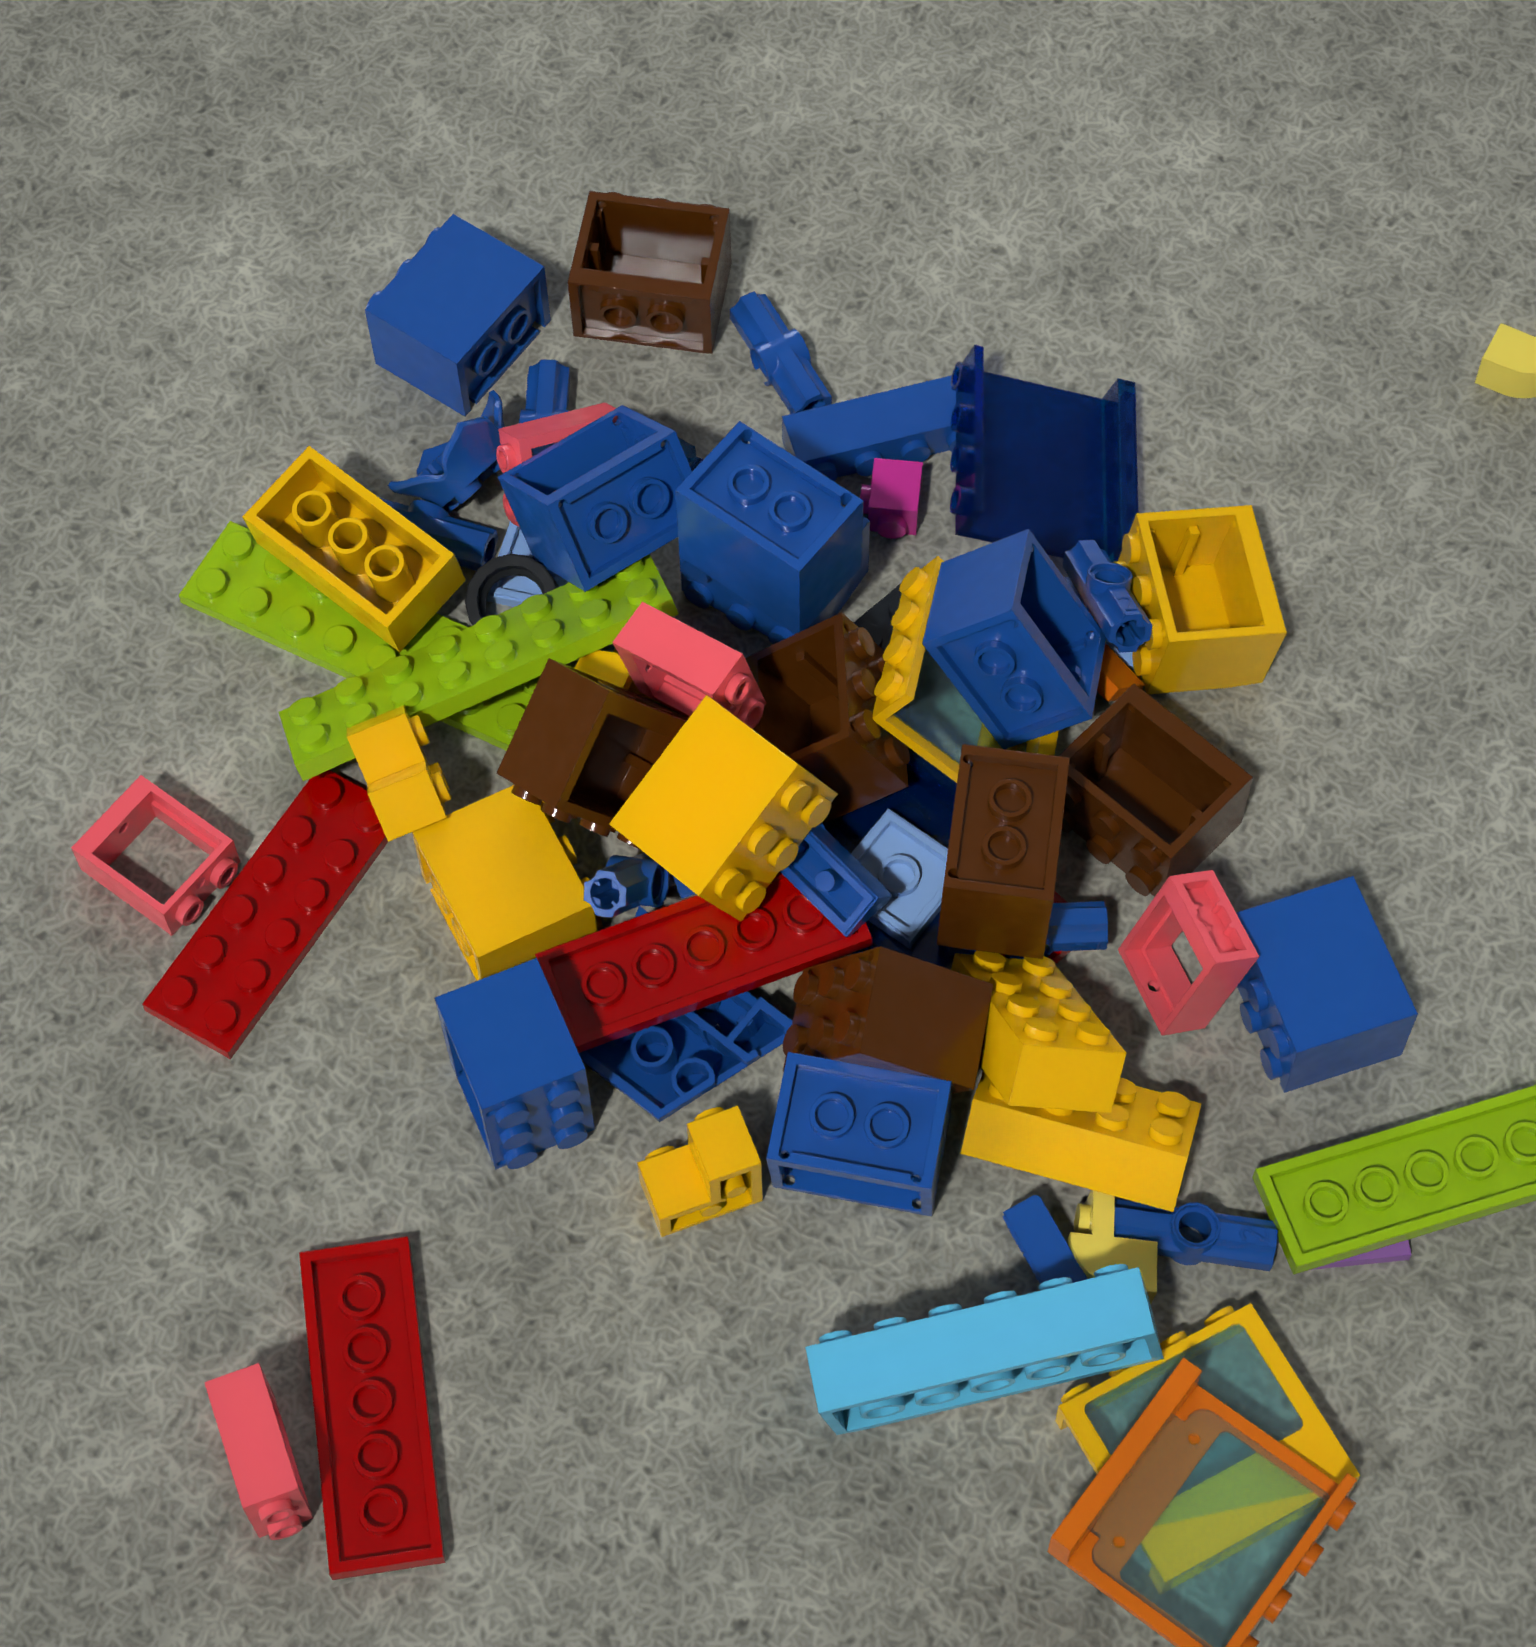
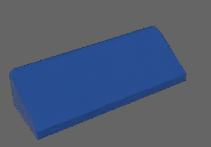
(835, 882)
(1041, 1241)

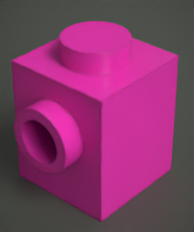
(893, 497)

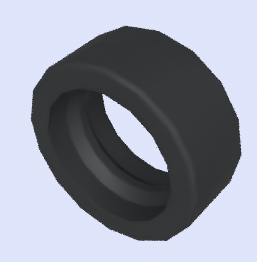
(497, 569)

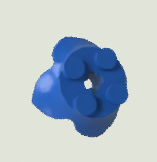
(450, 469)

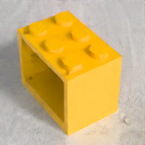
(1206, 596)
(723, 810)
(504, 882)

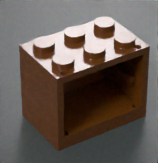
(650, 272)
(822, 711)
(585, 746)
(1150, 792)
(1003, 851)
(892, 1016)

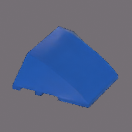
(688, 1054)

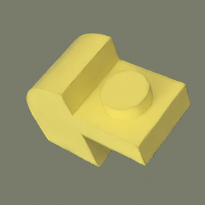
(1509, 364)
(1096, 1246)

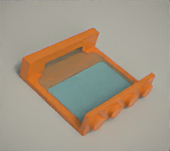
(1200, 1519)

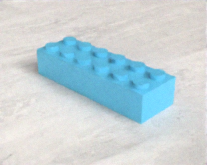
(984, 1350)

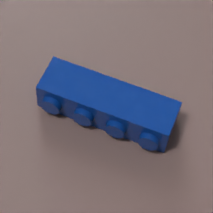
(886, 425)

